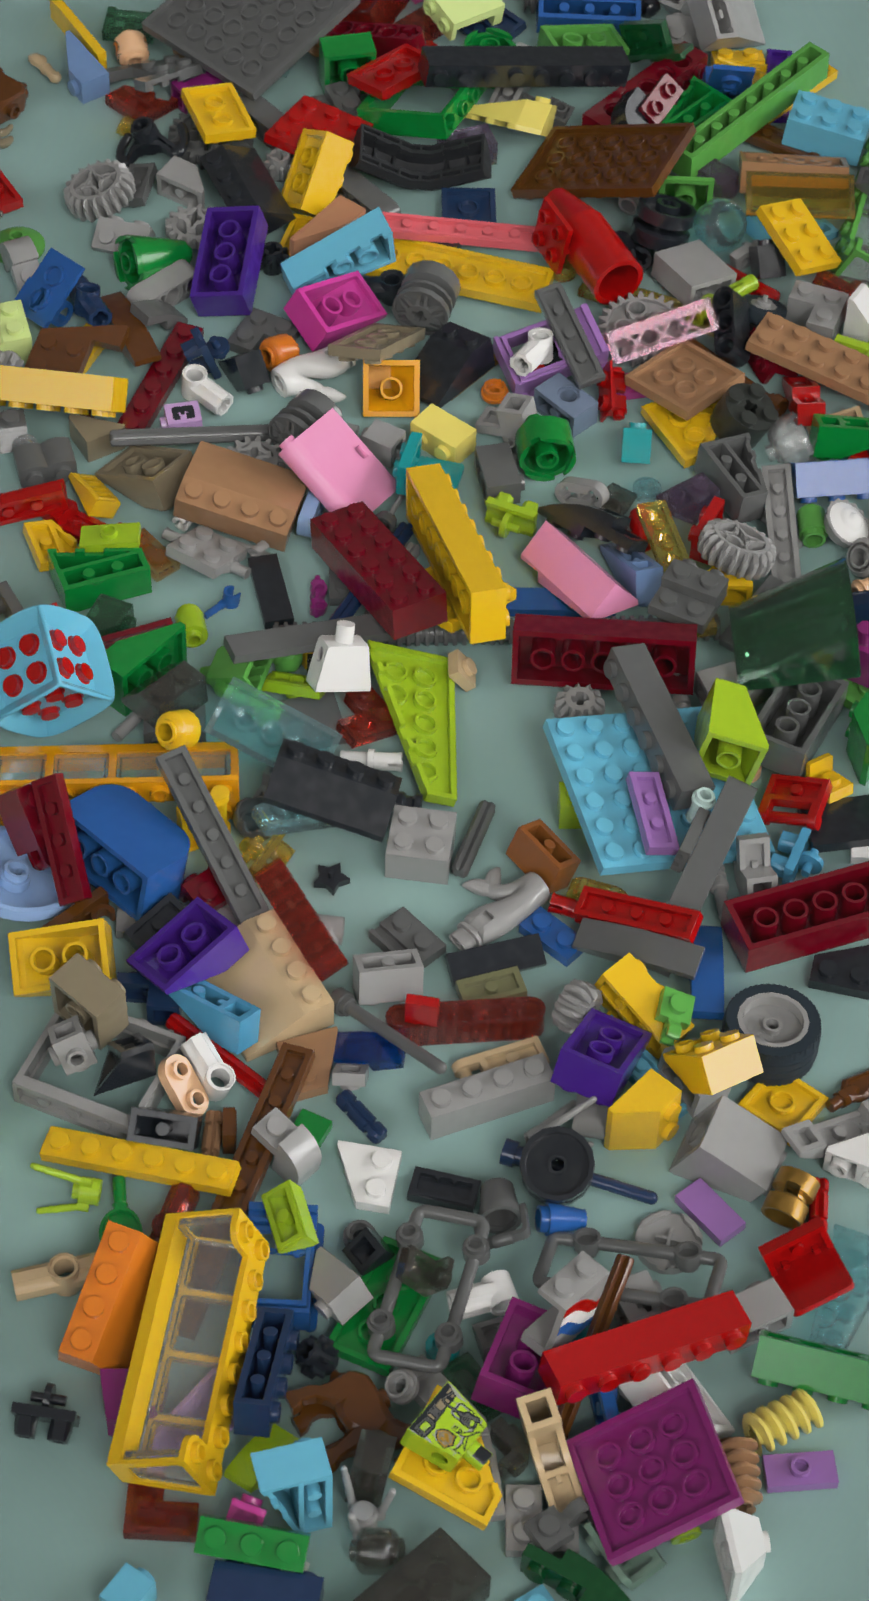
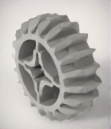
(99, 190)
(736, 548)

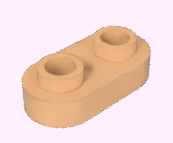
(182, 1087)

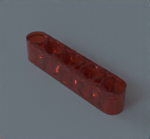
(300, 919)
(480, 1023)

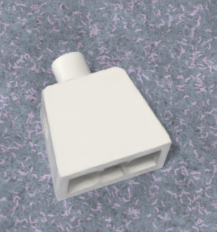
(340, 662)

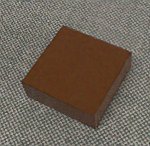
(229, 1130)

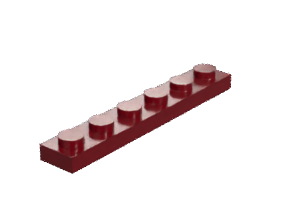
(159, 380)

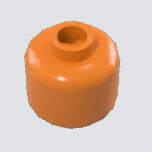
(278, 349)

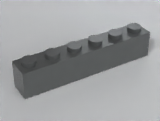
(657, 723)

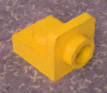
(823, 768)

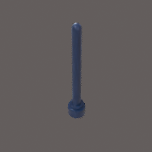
(512, 1153)

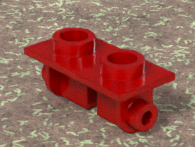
(609, 401)

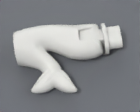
(295, 374)

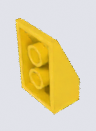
(42, 951)

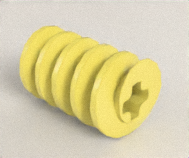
(782, 1418)

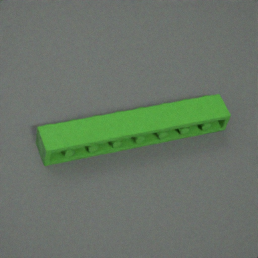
(753, 108)

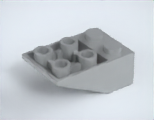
(726, 24)

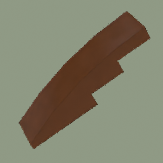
(140, 346)

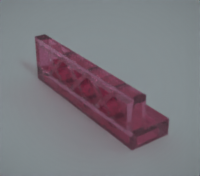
(656, 321)

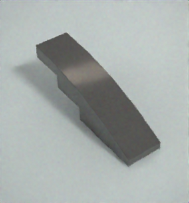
(655, 950)

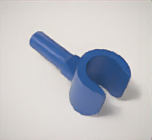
(228, 601)

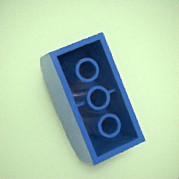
(129, 847)

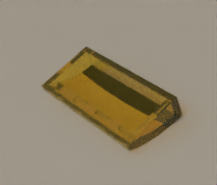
(823, 194)

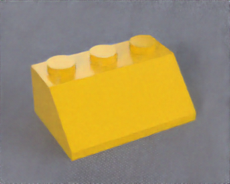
(316, 171)

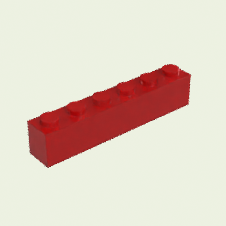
(644, 1347)

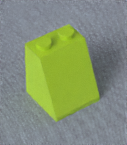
(730, 733)

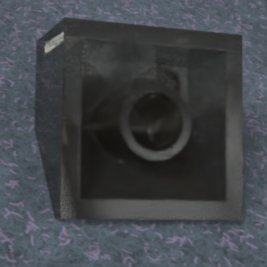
(169, 689)

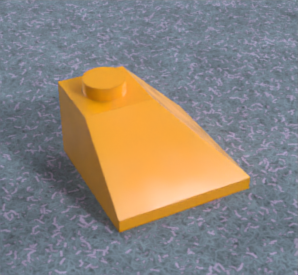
(391, 389)

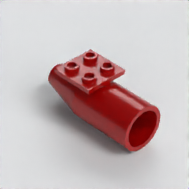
(585, 238)

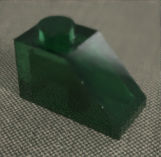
(111, 615)

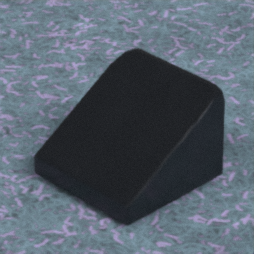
(368, 1251)

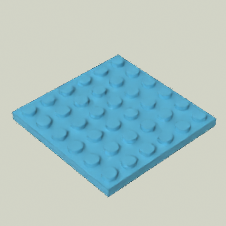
(594, 762)

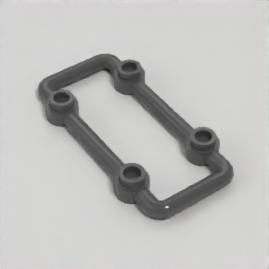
(687, 1257)
(449, 1334)

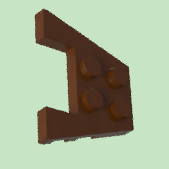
(70, 347)

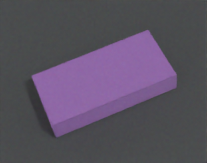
(710, 1212)

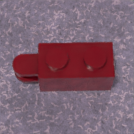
(23, 825)

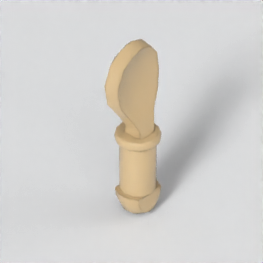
(46, 69)

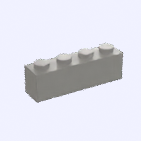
(486, 1096)

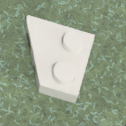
(370, 1174)

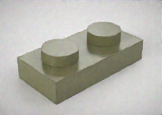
(496, 984)

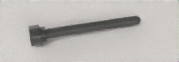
(347, 1006)

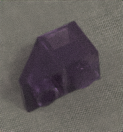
(689, 497)

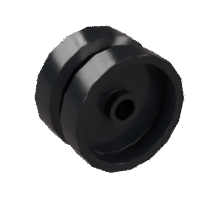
(662, 222)
(567, 1148)

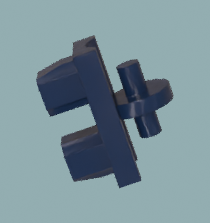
(215, 349)

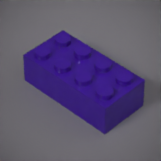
(229, 261)

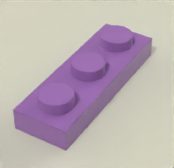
(652, 813)

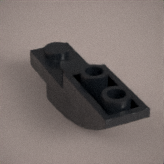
(594, 523)

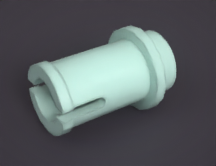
(702, 798)

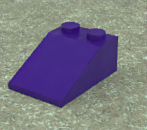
(189, 949)
(600, 1057)

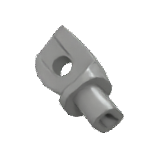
(740, 257)

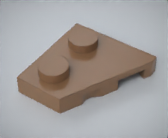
(323, 1044)

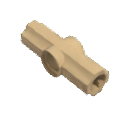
(46, 1278)

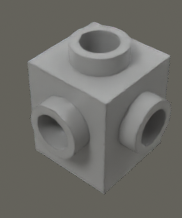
(72, 1045)

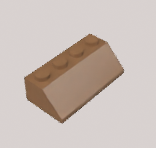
(788, 163)

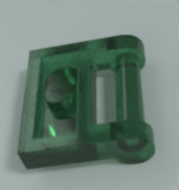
(120, 20)

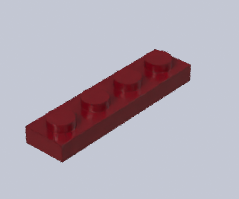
(61, 839)

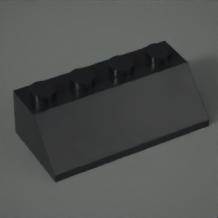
(246, 182)
(332, 789)

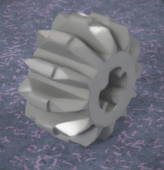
(578, 702)
(574, 1004)

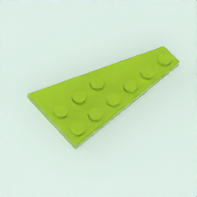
(423, 713)

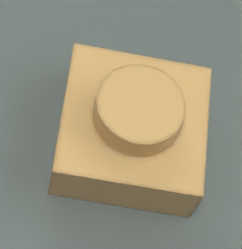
(462, 670)

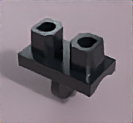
(60, 1420)

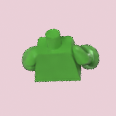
(253, 673)

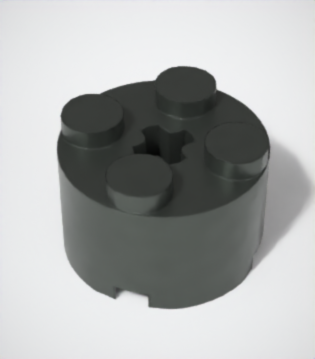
(742, 411)

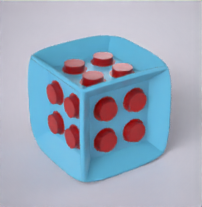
(51, 671)

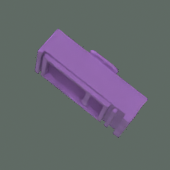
(526, 385)

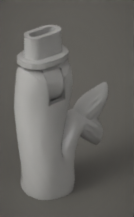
(511, 906)

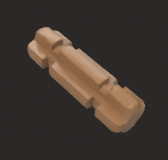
(212, 1133)

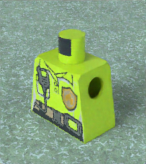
(448, 1432)

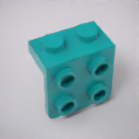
(411, 457)

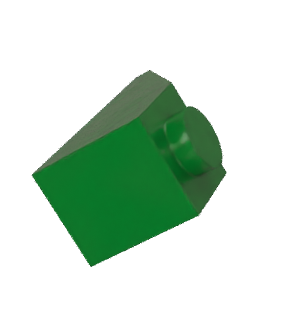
(838, 436)

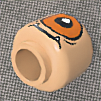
(131, 47)

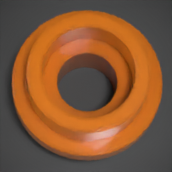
(494, 391)

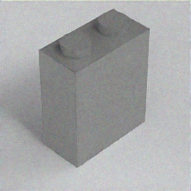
(691, 271)

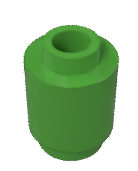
(811, 525)

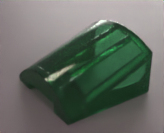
(797, 631)

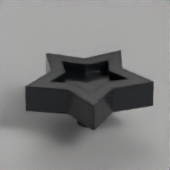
(331, 878)

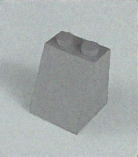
(730, 1151)

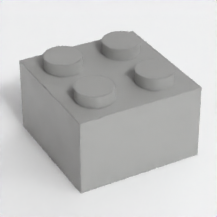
(420, 844)

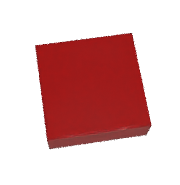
(422, 1010)

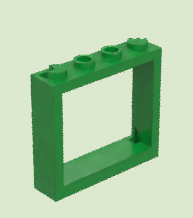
(417, 122)

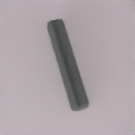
(473, 839)

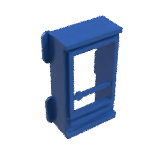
(304, 1311)

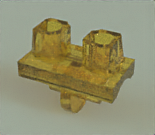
(253, 850)

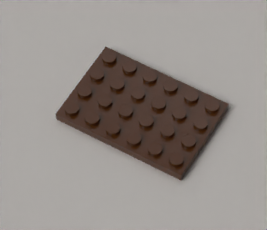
(605, 160)

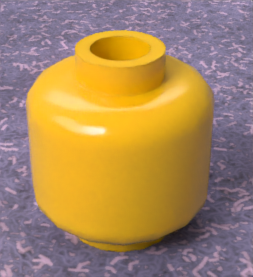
(178, 729)

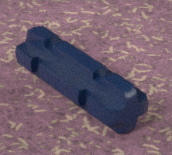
(361, 1116)

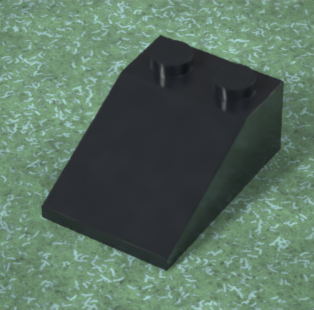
(452, 362)

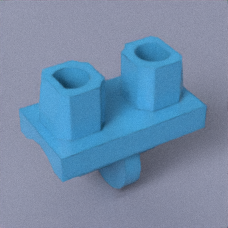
(799, 857)

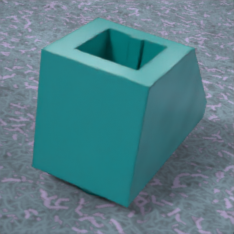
(636, 443)

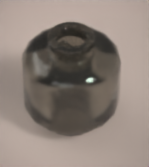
(376, 1550)

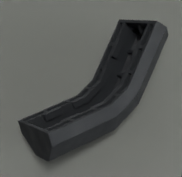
(419, 164)

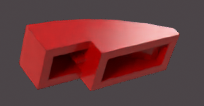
(803, 398)

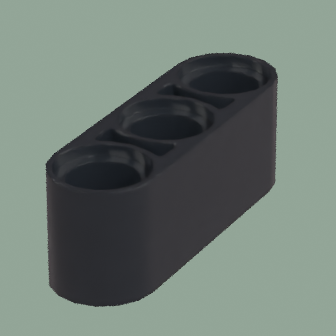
(734, 324)

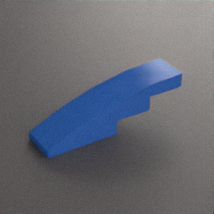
(709, 981)

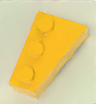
(633, 997)

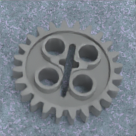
(635, 310)

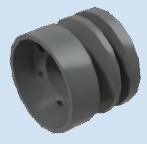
(426, 296)
(299, 415)

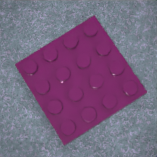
(654, 1472)

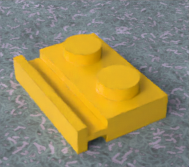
(749, 56)

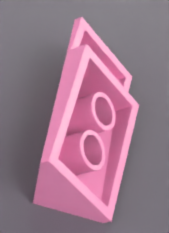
(574, 575)

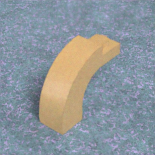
(549, 1448)

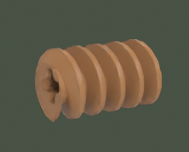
(743, 1463)

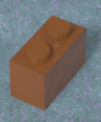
(542, 851)

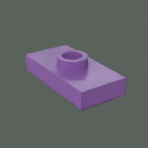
(800, 1471)

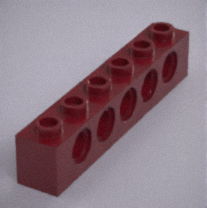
(680, 72)

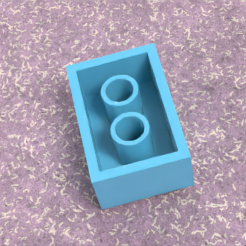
(827, 127)

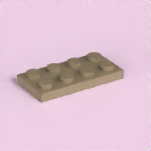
(376, 343)

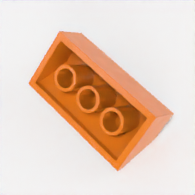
(110, 1302)

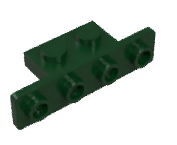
(651, 41)

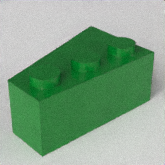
(85, 575)

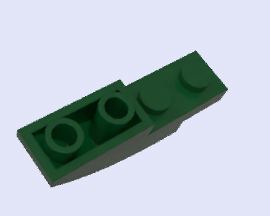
(571, 1576)

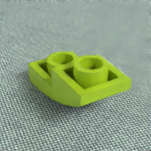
(241, 1467)

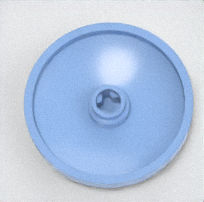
(25, 891)

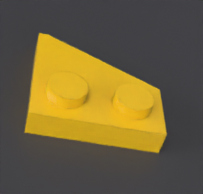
(44, 536)

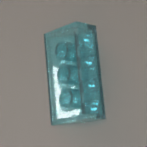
(259, 723)

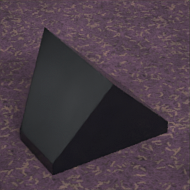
(126, 1062)

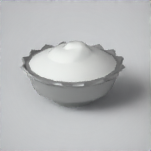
(845, 522)

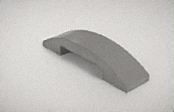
(812, 1140)

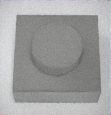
(350, 1075)

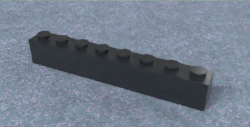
(524, 66)

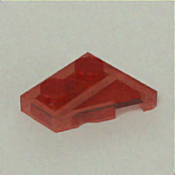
(138, 103)

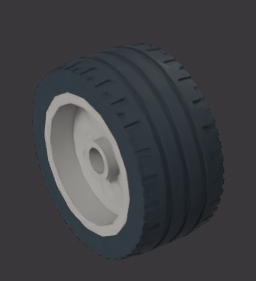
(783, 1027)

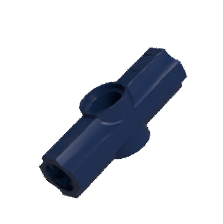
(89, 303)

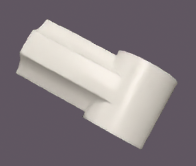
(534, 352)
(199, 387)
(208, 1064)
(488, 1295)

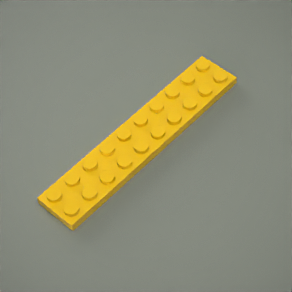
(479, 274)

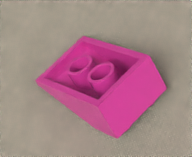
(333, 309)

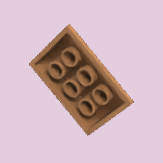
(240, 496)

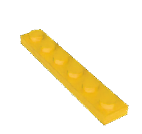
(140, 1160)

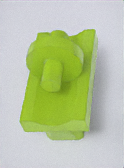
(511, 517)

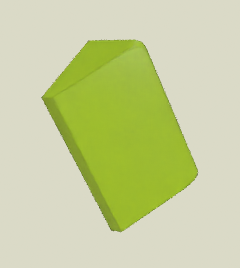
(289, 1217)

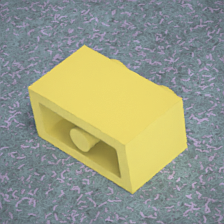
(444, 434)

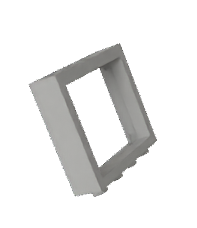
(80, 1110)

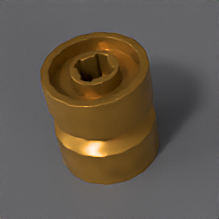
(790, 1197)

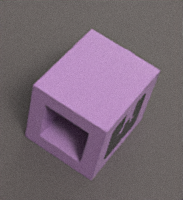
(181, 415)

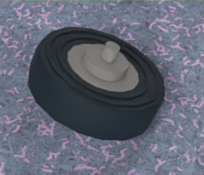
(761, 305)

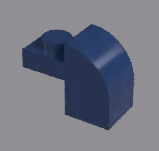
(140, 990)

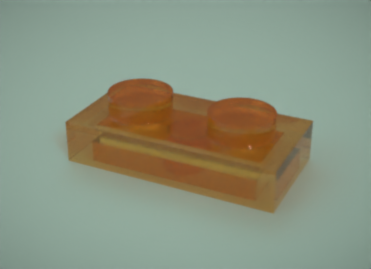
(154, 551)

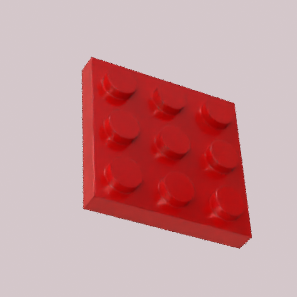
(314, 115)

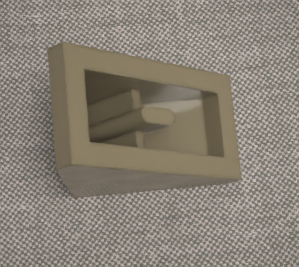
(93, 436)

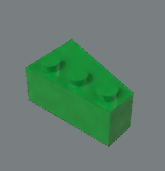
(696, 104)

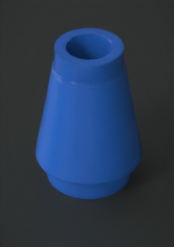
(557, 1218)

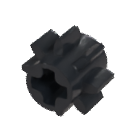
(272, 257)
(317, 1356)

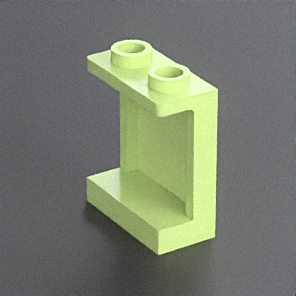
(456, 14)

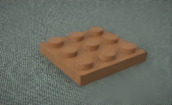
(684, 379)

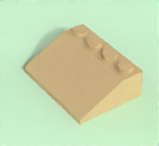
(278, 982)

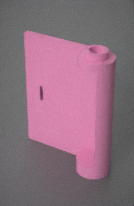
(337, 465)

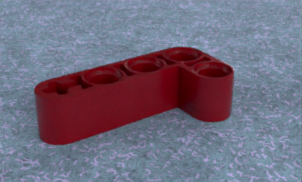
(384, 35)

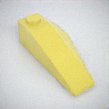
(521, 115)

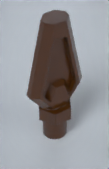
(852, 1090)

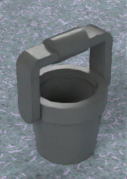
(503, 1213)

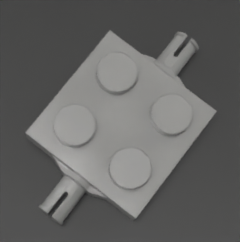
(206, 552)

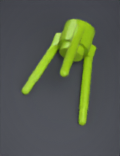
(84, 1189)

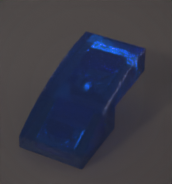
(369, 1049)

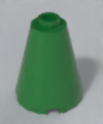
(144, 256)

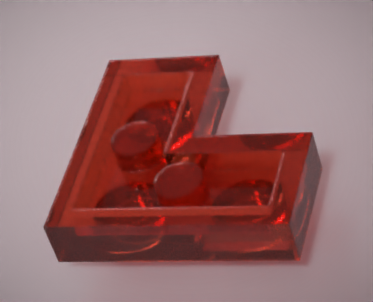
(370, 720)
(158, 1520)

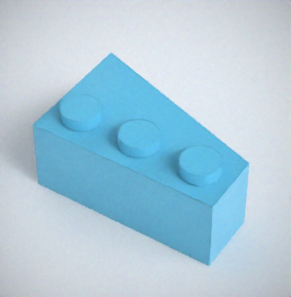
(298, 1483)

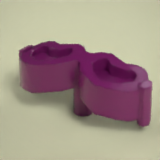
(318, 591)

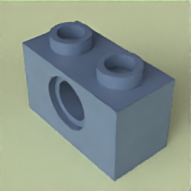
(564, 400)

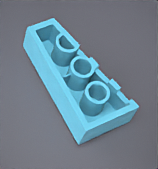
(355, 247)

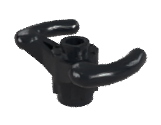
(149, 141)

